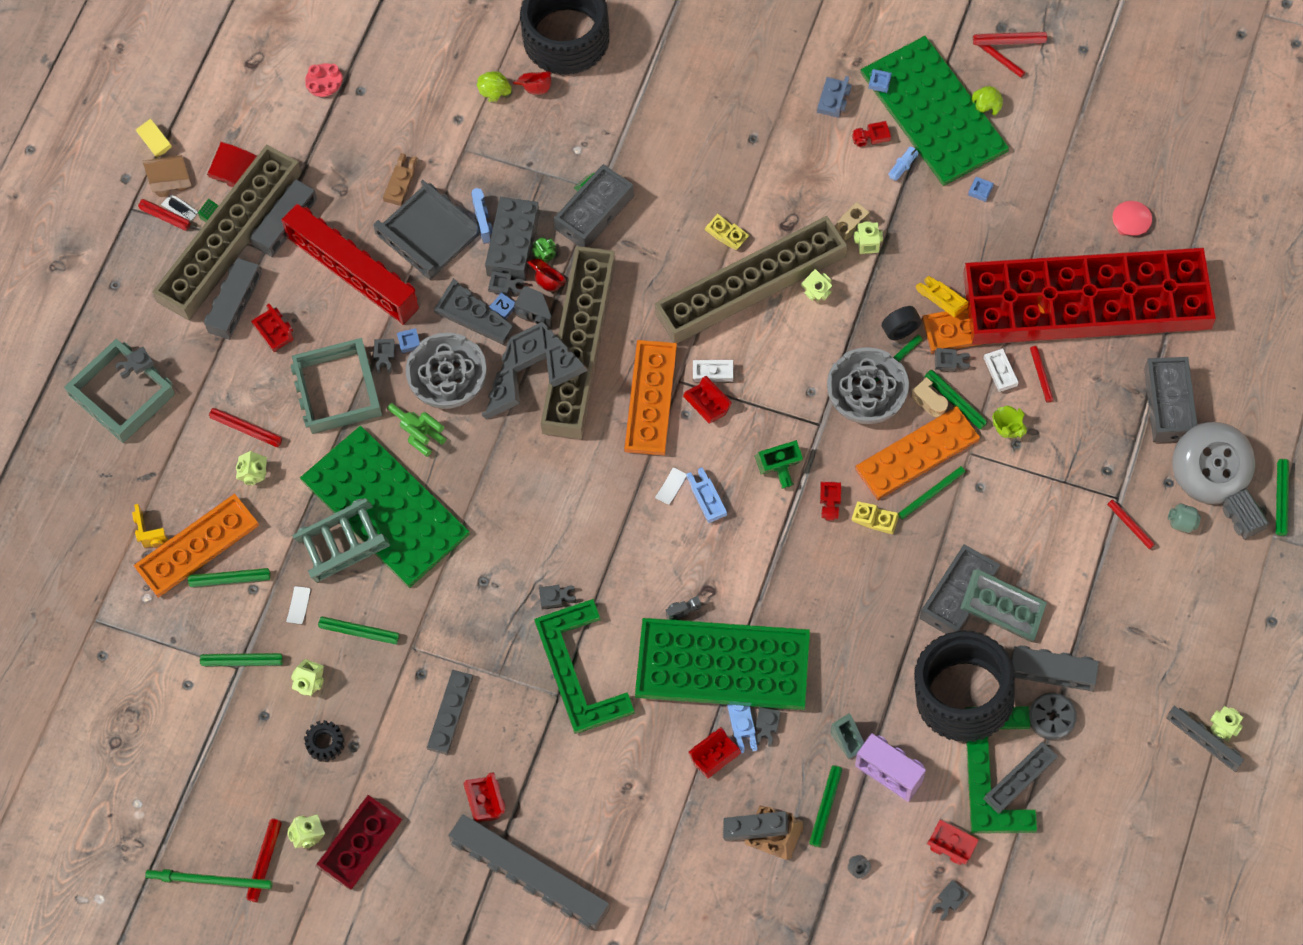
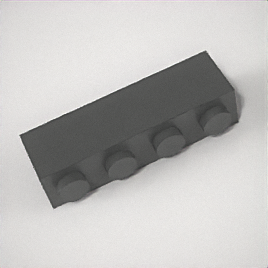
(271, 233)
(233, 298)
(1054, 668)

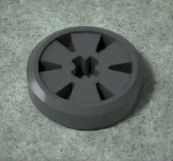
(1060, 726)

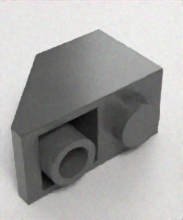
(532, 306)

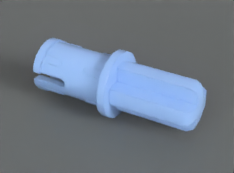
(903, 163)

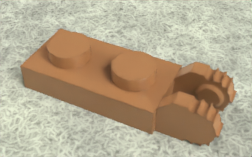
(400, 181)

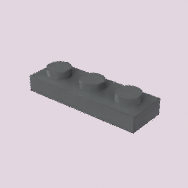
(755, 826)

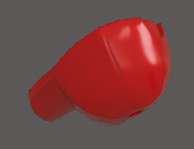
(535, 83)
(546, 276)

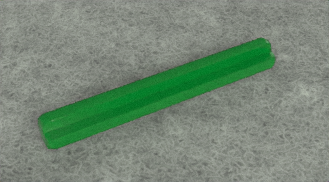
(956, 399)
(1282, 497)
(229, 577)
(358, 630)
(242, 659)
(825, 806)

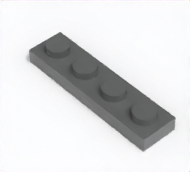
(449, 712)
(1210, 742)
(1020, 777)

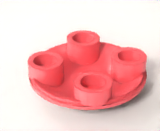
(323, 79)
(1132, 218)

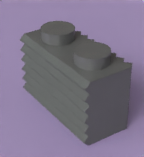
(1245, 514)

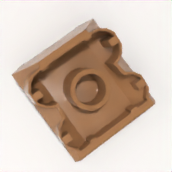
(167, 174)
(782, 845)

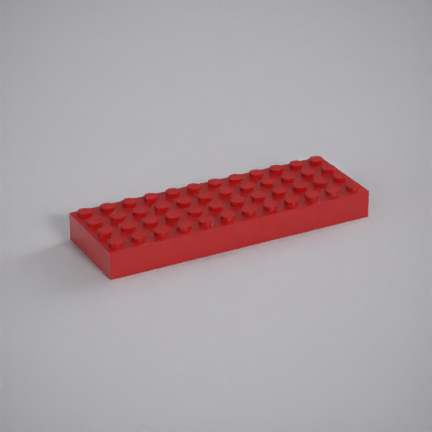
(1088, 296)

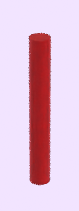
(1003, 60)
(1041, 374)
(1131, 524)

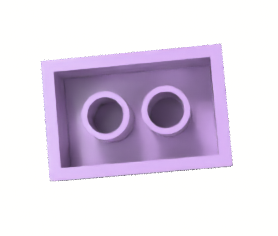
(890, 767)

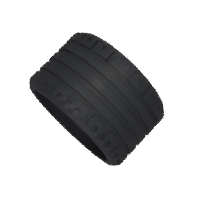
(565, 56)
(956, 649)

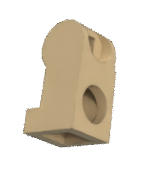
(849, 221)
(928, 399)

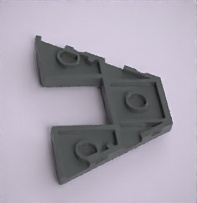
(523, 351)

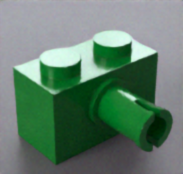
(779, 460)

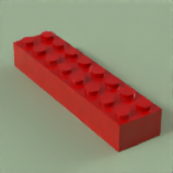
(350, 263)

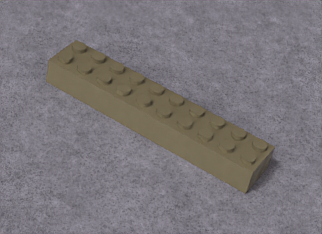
(226, 232)
(750, 280)
(581, 332)

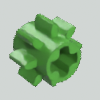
(544, 249)

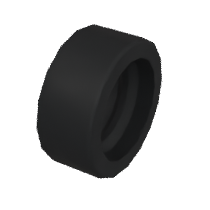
(901, 323)

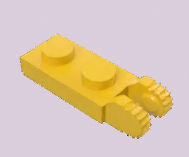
(942, 296)

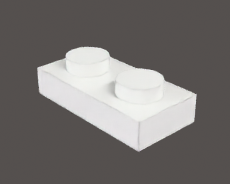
(714, 369)
(1000, 370)

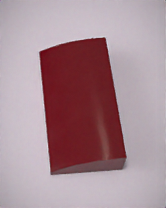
(358, 842)

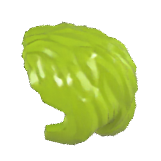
(493, 85)
(987, 99)
(1009, 422)

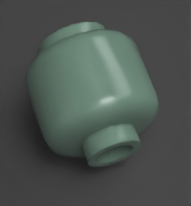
(1184, 518)

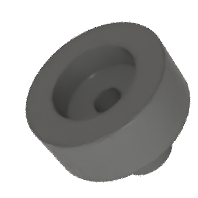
(859, 866)

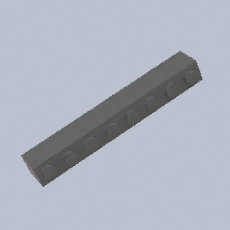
(528, 872)

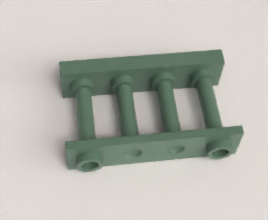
(357, 550)

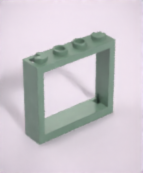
(328, 354)
(141, 416)

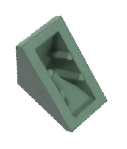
(847, 735)

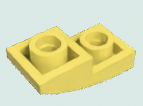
(153, 138)
(726, 233)
(874, 518)

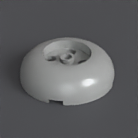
(445, 350)
(866, 365)
(1190, 461)

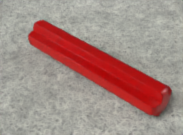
(164, 214)

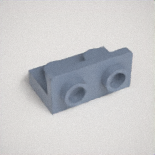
(833, 97)

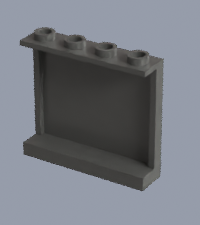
(428, 230)

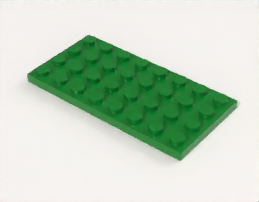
(936, 111)
(402, 509)
(723, 663)

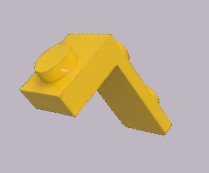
(151, 538)

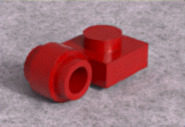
(876, 132)
(830, 495)

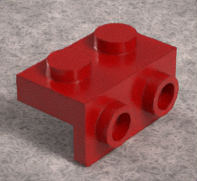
(273, 329)
(708, 400)
(714, 753)
(484, 798)
(952, 842)

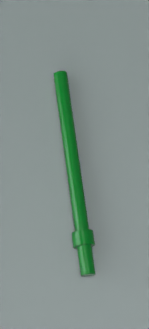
(169, 875)

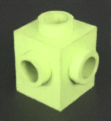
(868, 237)
(813, 279)
(251, 468)
(308, 677)
(1226, 723)
(305, 831)

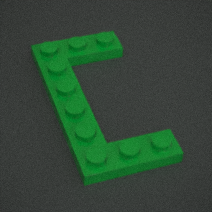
(580, 715)
(982, 816)

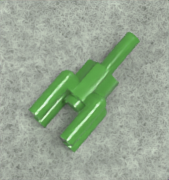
(418, 427)

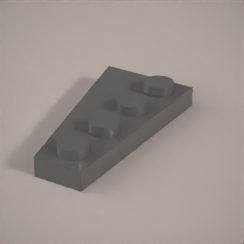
(466, 310)

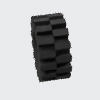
(324, 753)

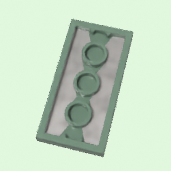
(1003, 605)

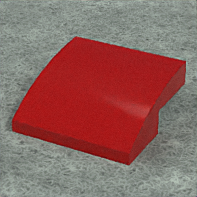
(230, 163)

